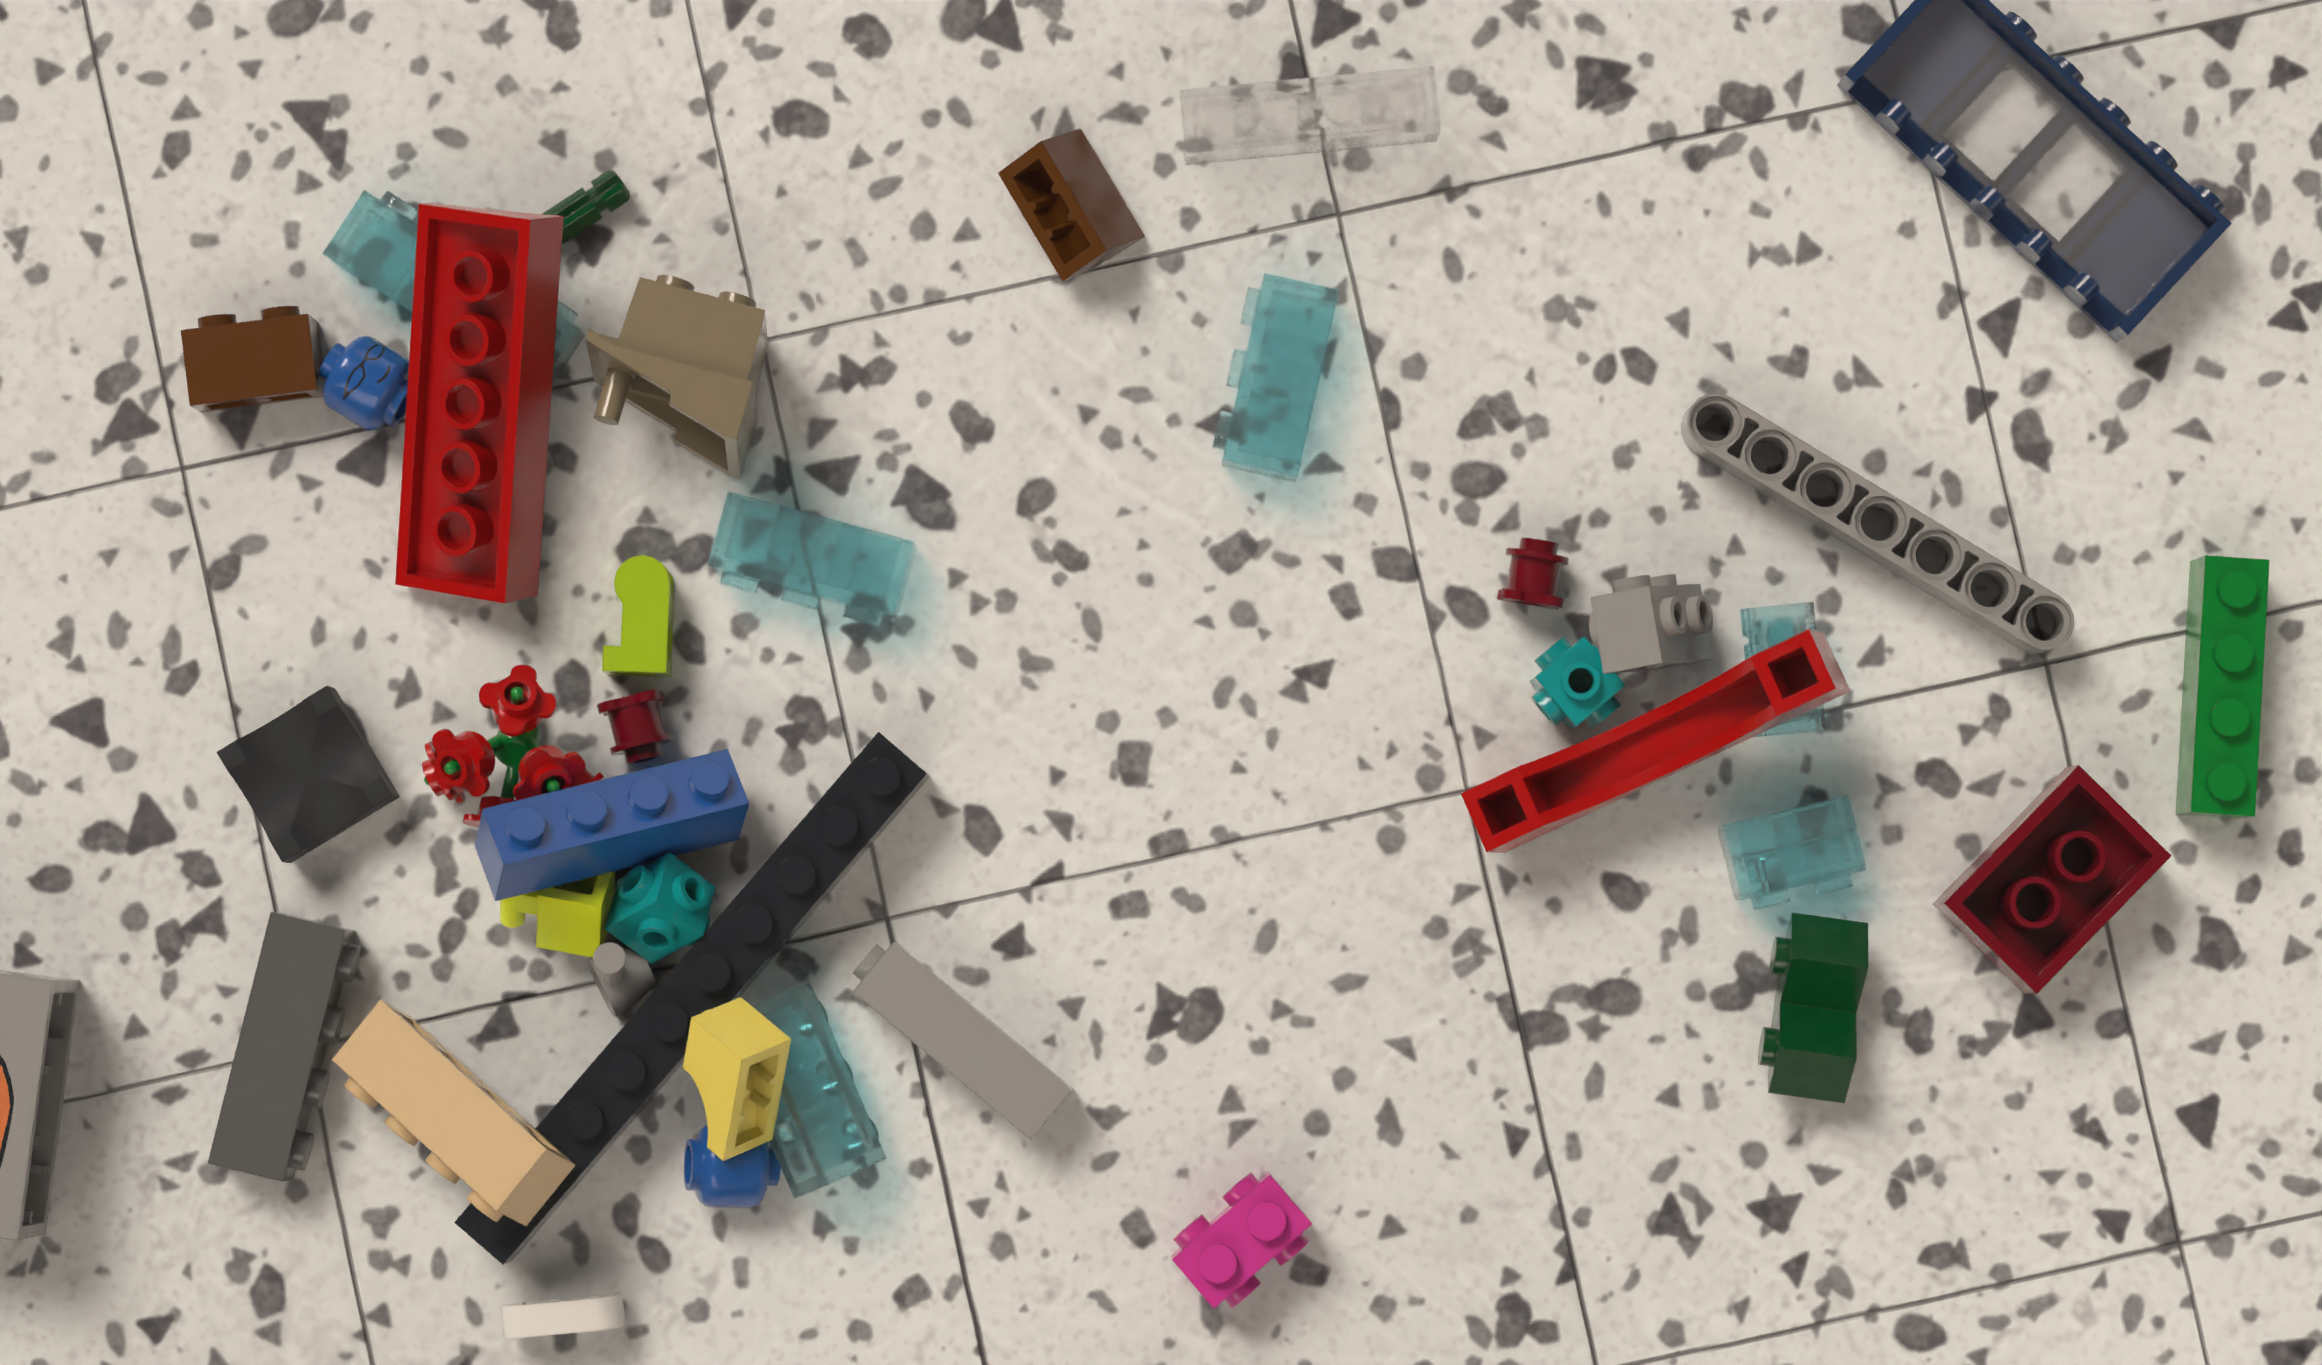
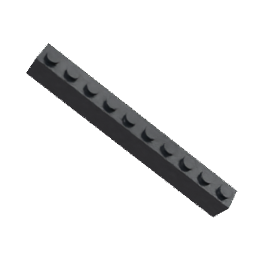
(712, 974)

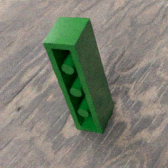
(2222, 687)

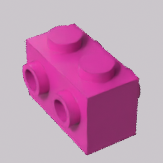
(1239, 1241)

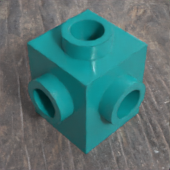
(1557, 698)
(660, 907)

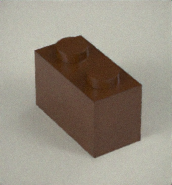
(252, 360)

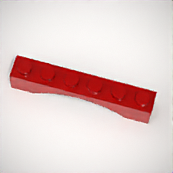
(1657, 744)

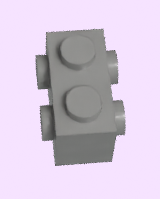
(1651, 624)

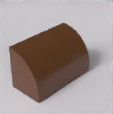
(1071, 204)

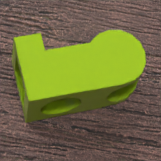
(647, 620)

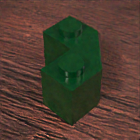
(1815, 1007)

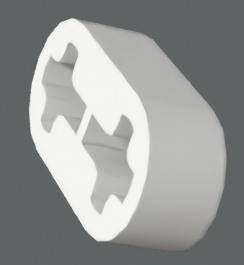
(563, 1316)

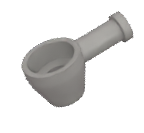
(620, 976)

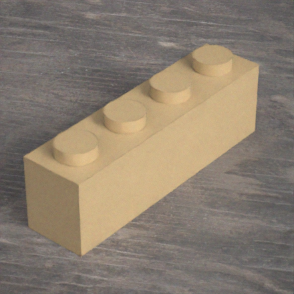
(452, 1114)

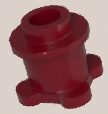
(1534, 574)
(636, 726)

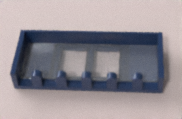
(2037, 156)

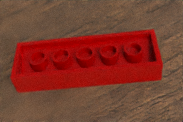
(478, 401)

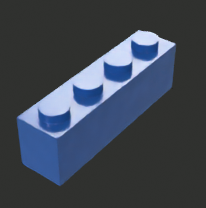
(611, 824)

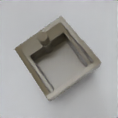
(687, 365)

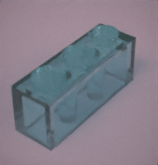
(1276, 377)
(811, 559)
(820, 1115)

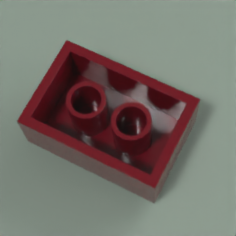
(2052, 880)

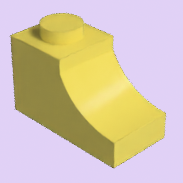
(739, 1072)

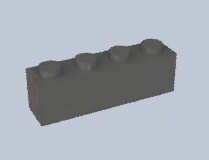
(283, 1047)

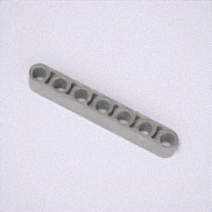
(1908, 524)

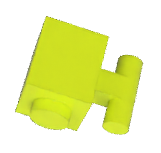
(568, 915)

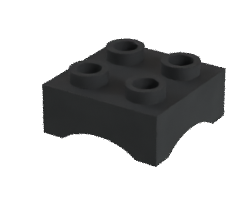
(308, 774)

